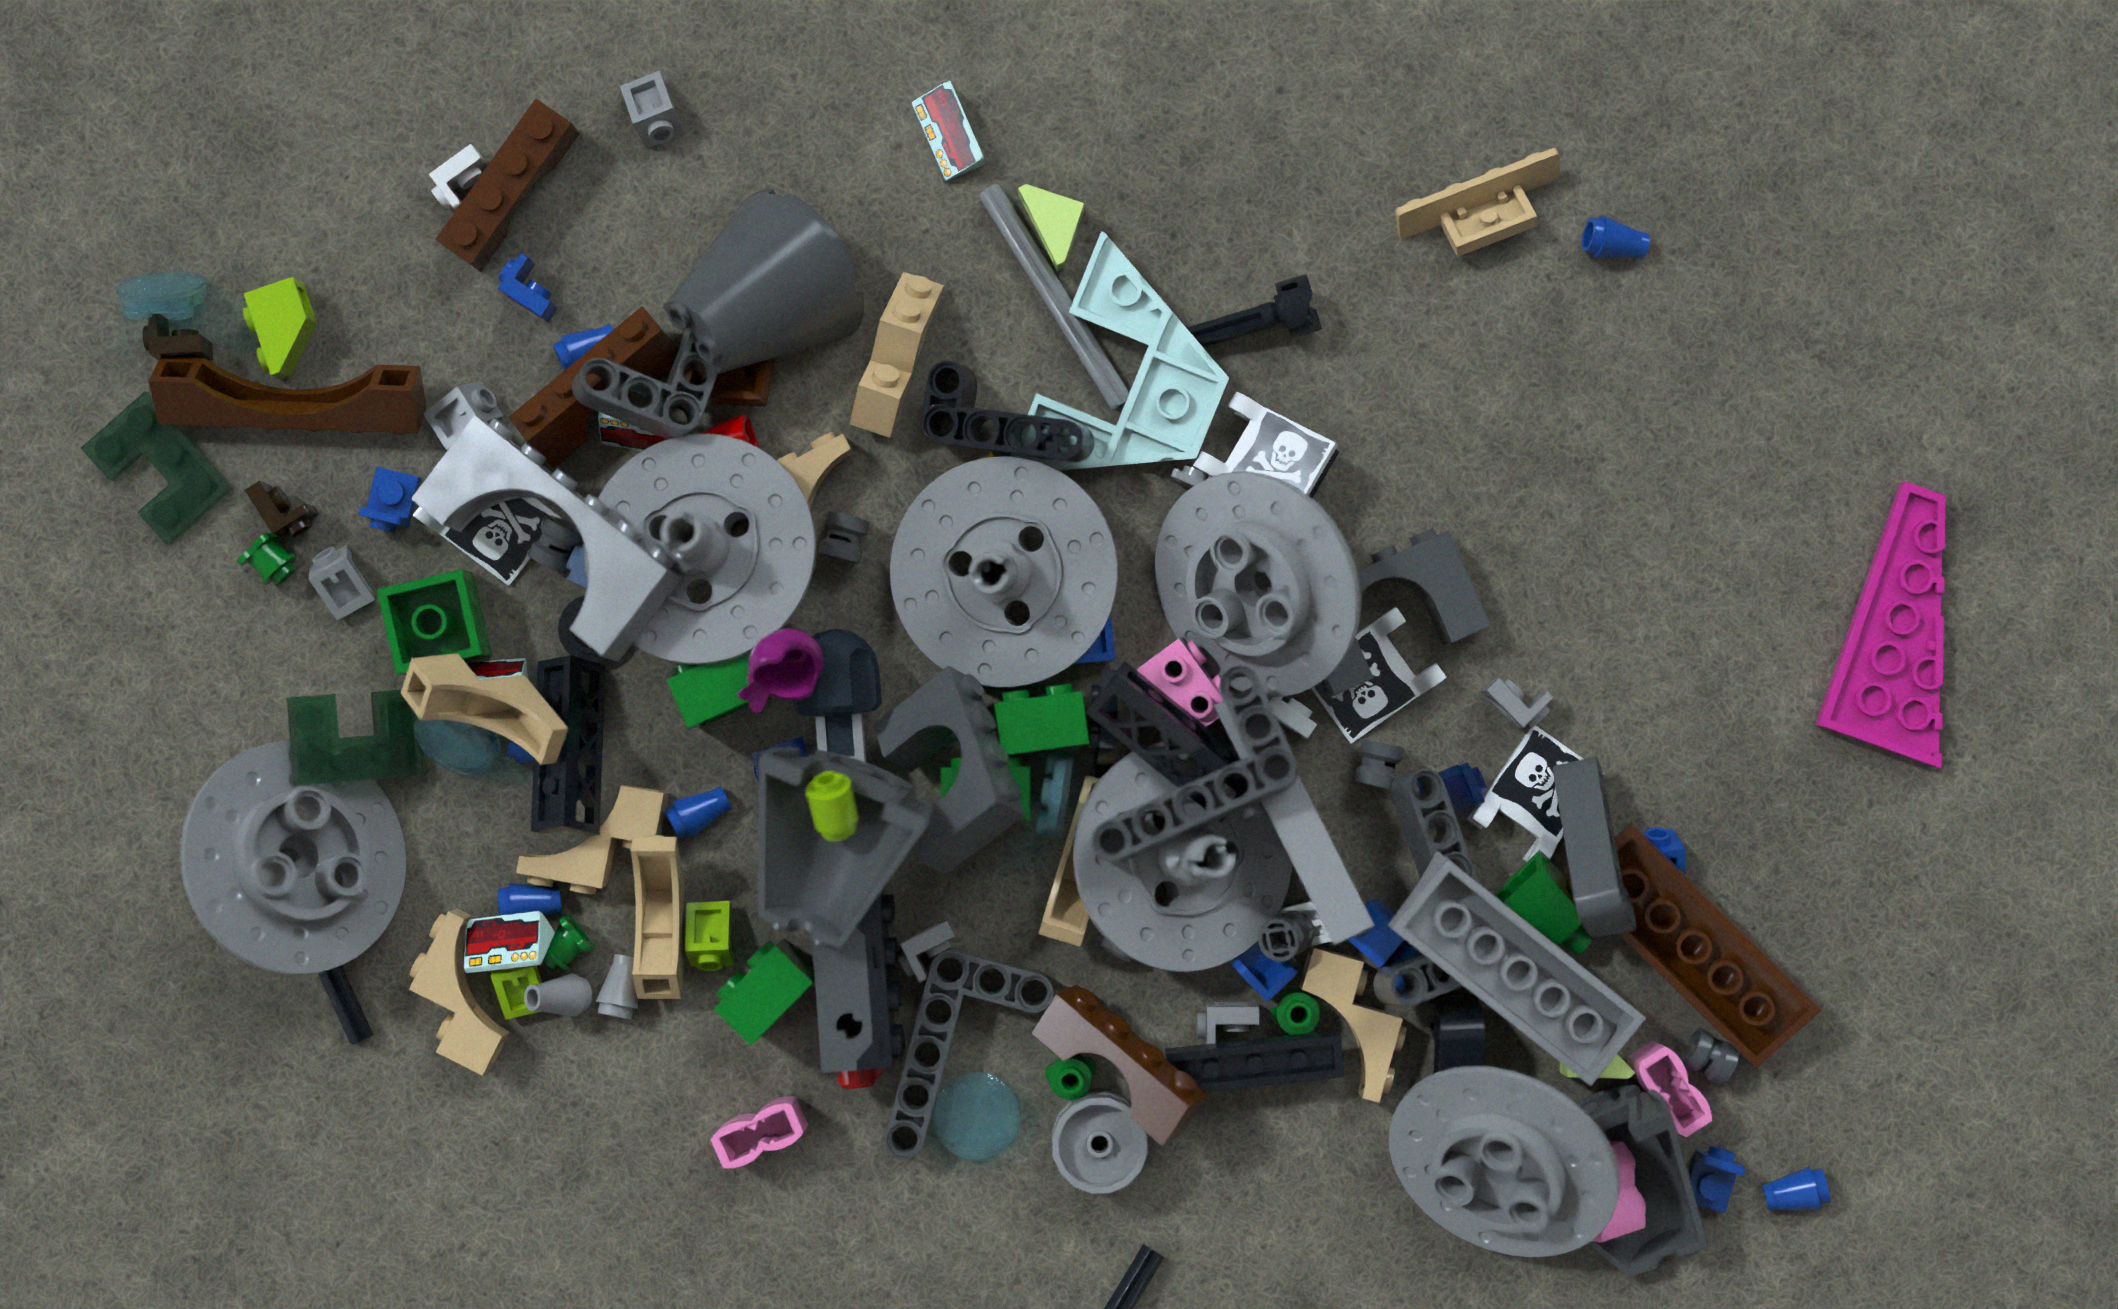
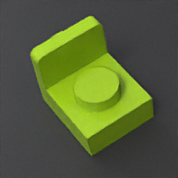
(709, 935)
(511, 987)

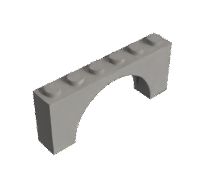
(624, 576)

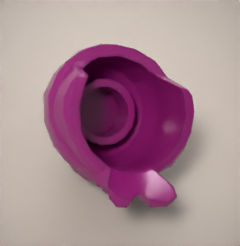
(782, 666)

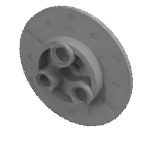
(755, 579)
(1237, 596)
(967, 618)
(269, 877)
(1209, 906)
(1504, 1161)

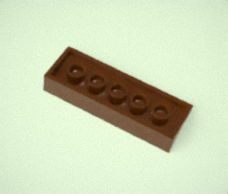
(1708, 954)

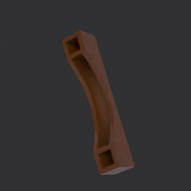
(202, 394)

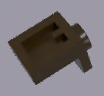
(181, 343)
(272, 507)

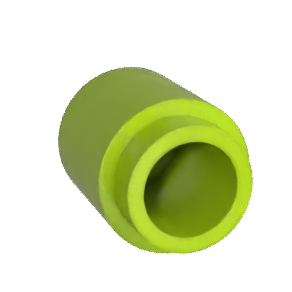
(832, 805)

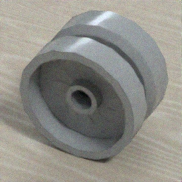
(1095, 1167)

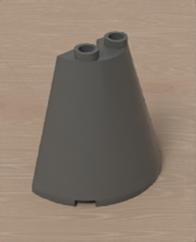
(768, 285)
(823, 881)
(1660, 1176)

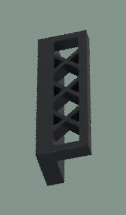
(1175, 725)
(560, 783)
(1261, 1061)

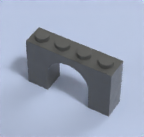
(1441, 581)
(983, 795)

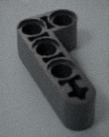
(1007, 426)
(1457, 1032)

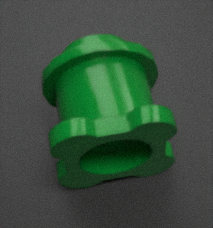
(269, 559)
(567, 944)
(1292, 998)
(1064, 1088)

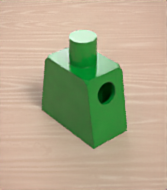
(1546, 902)

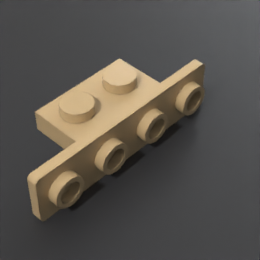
(1483, 207)

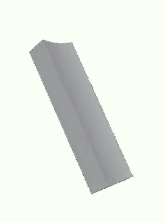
(1306, 841)
(1515, 969)

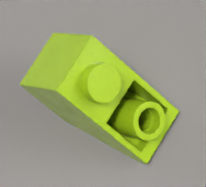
(282, 322)

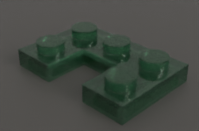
(192, 478)
(323, 757)

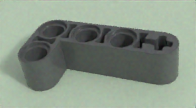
(1592, 849)

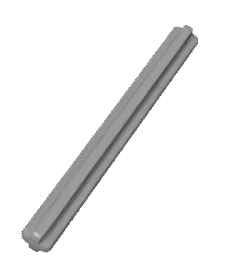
(1054, 295)

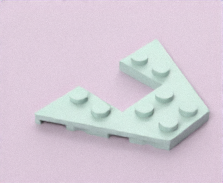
(1174, 386)

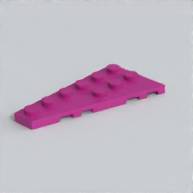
(1894, 647)

